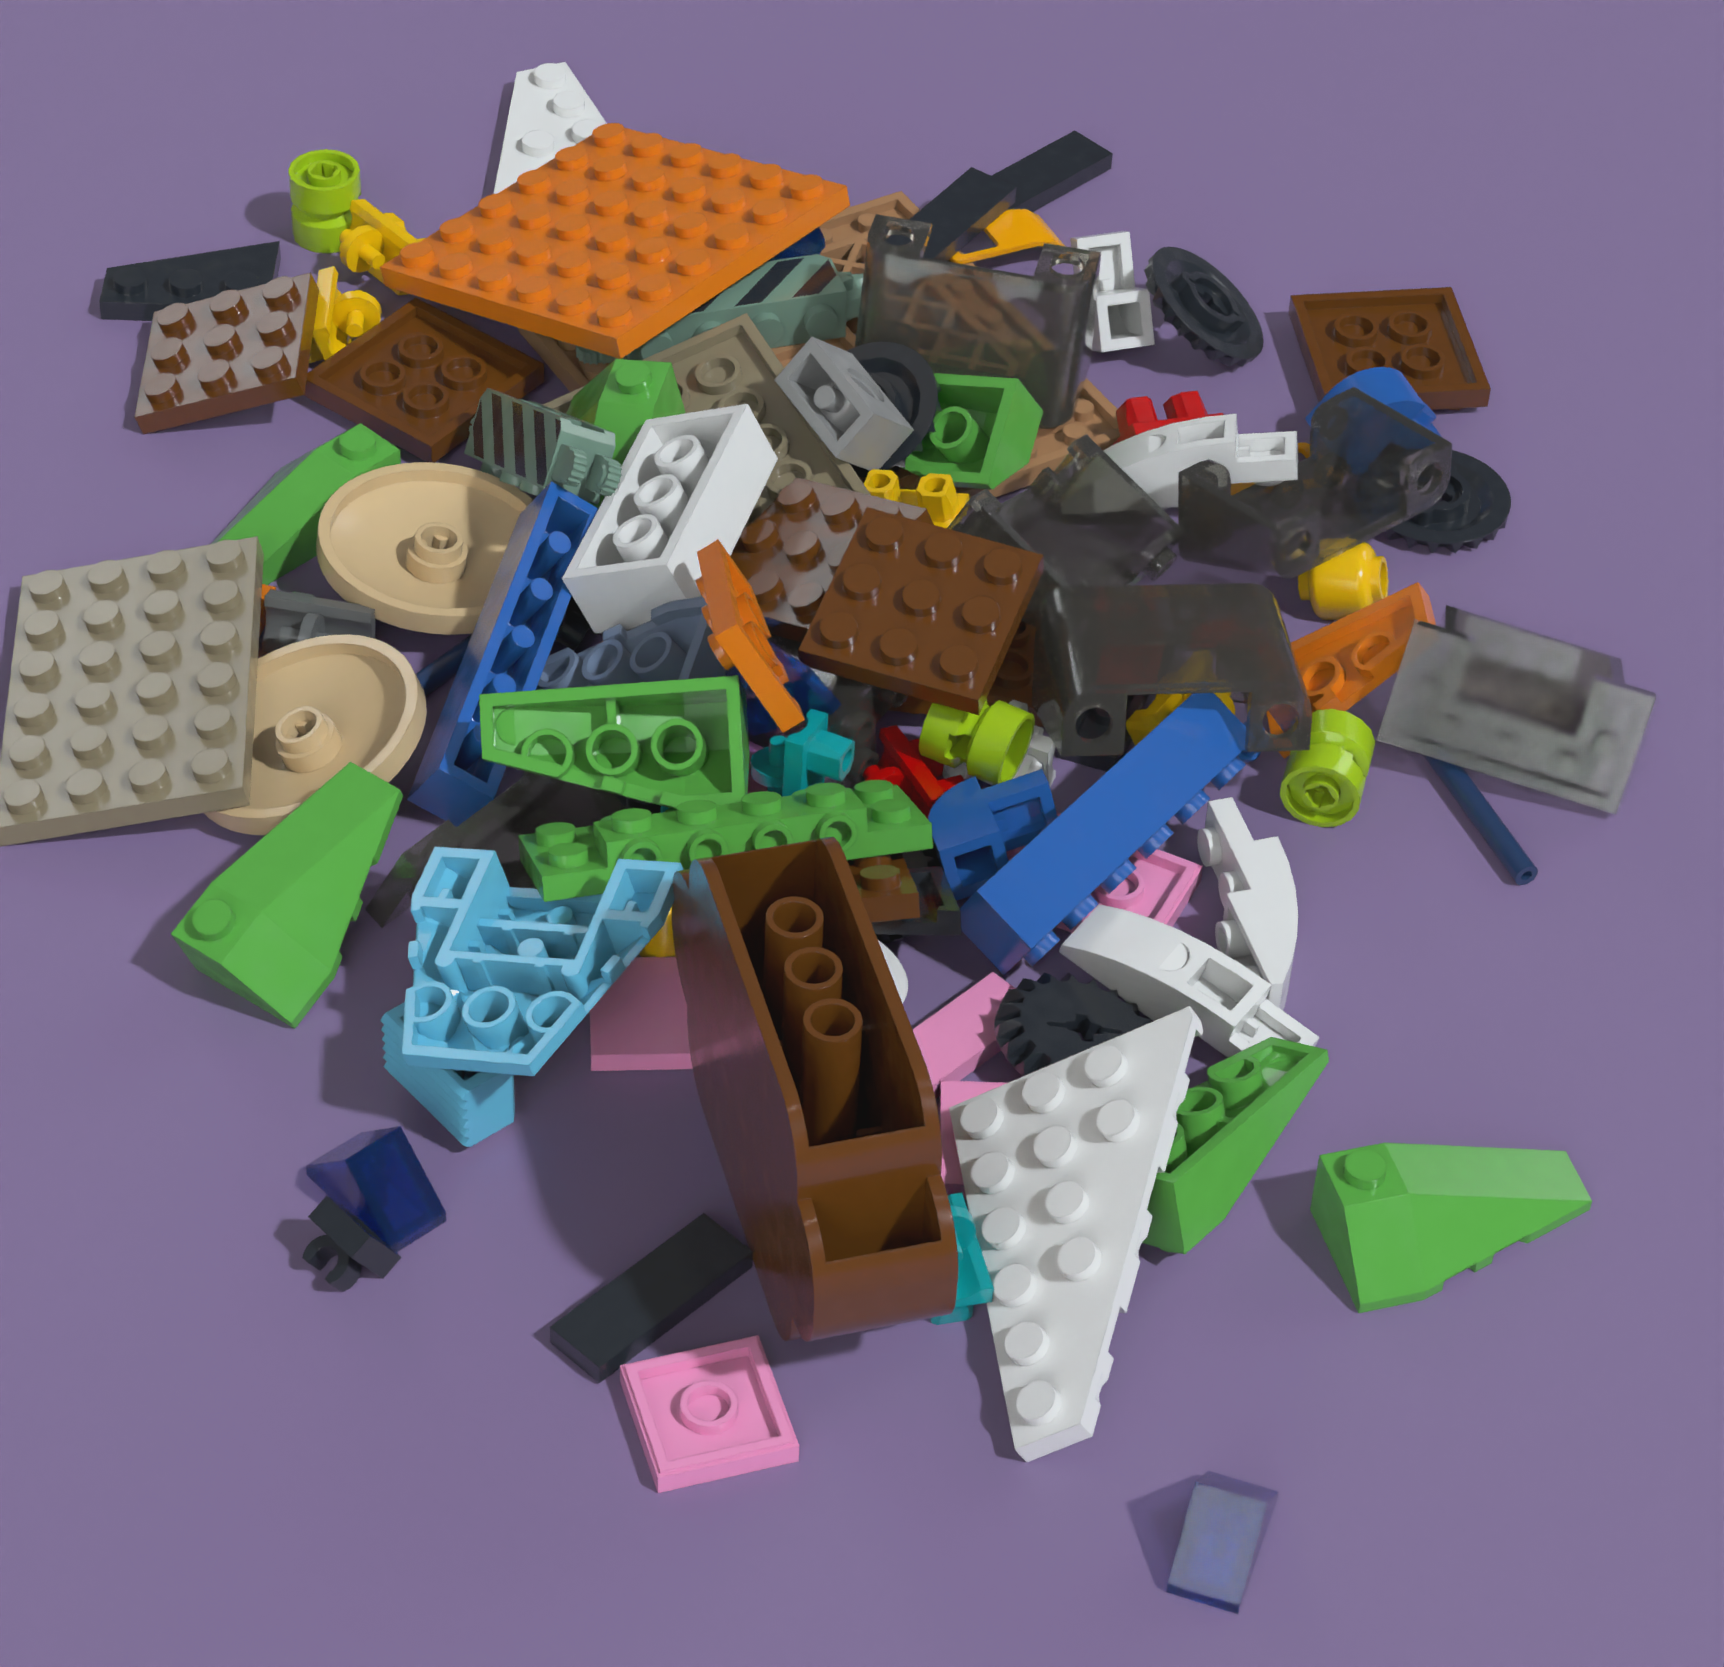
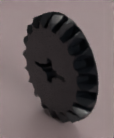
(1204, 306)
(910, 387)
(1469, 512)
(1043, 1018)

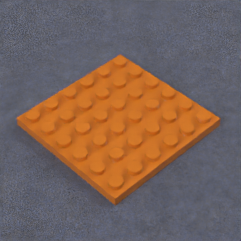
(615, 238)

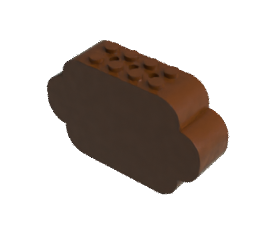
(814, 1091)

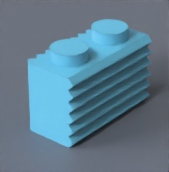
(464, 1102)

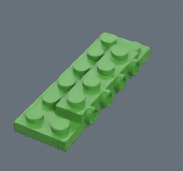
(865, 822)

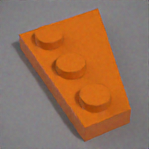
(742, 633)
(1357, 651)

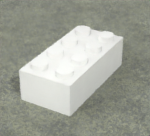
(678, 492)

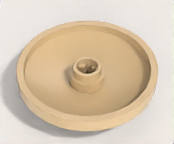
(418, 543)
(317, 712)

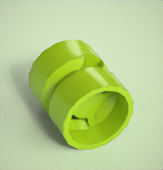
(321, 195)
(987, 742)
(1329, 779)

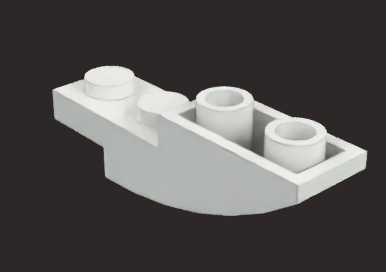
(1160, 453)
(1255, 894)
(1173, 970)

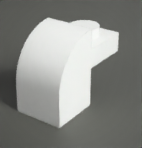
(1122, 309)

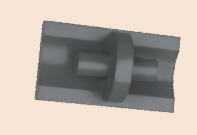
(304, 616)

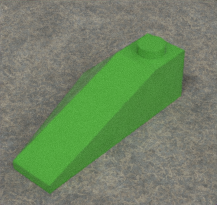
(626, 397)
(981, 431)
(291, 502)
(627, 739)
(285, 905)
(1226, 1135)
(1425, 1212)

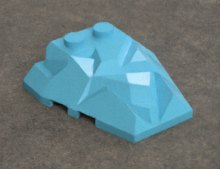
(512, 974)

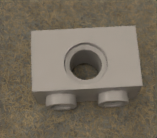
(843, 404)

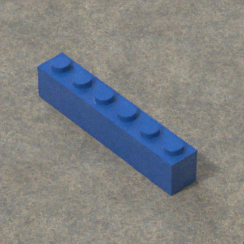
(503, 652)
(1103, 828)

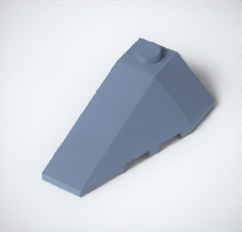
(660, 650)

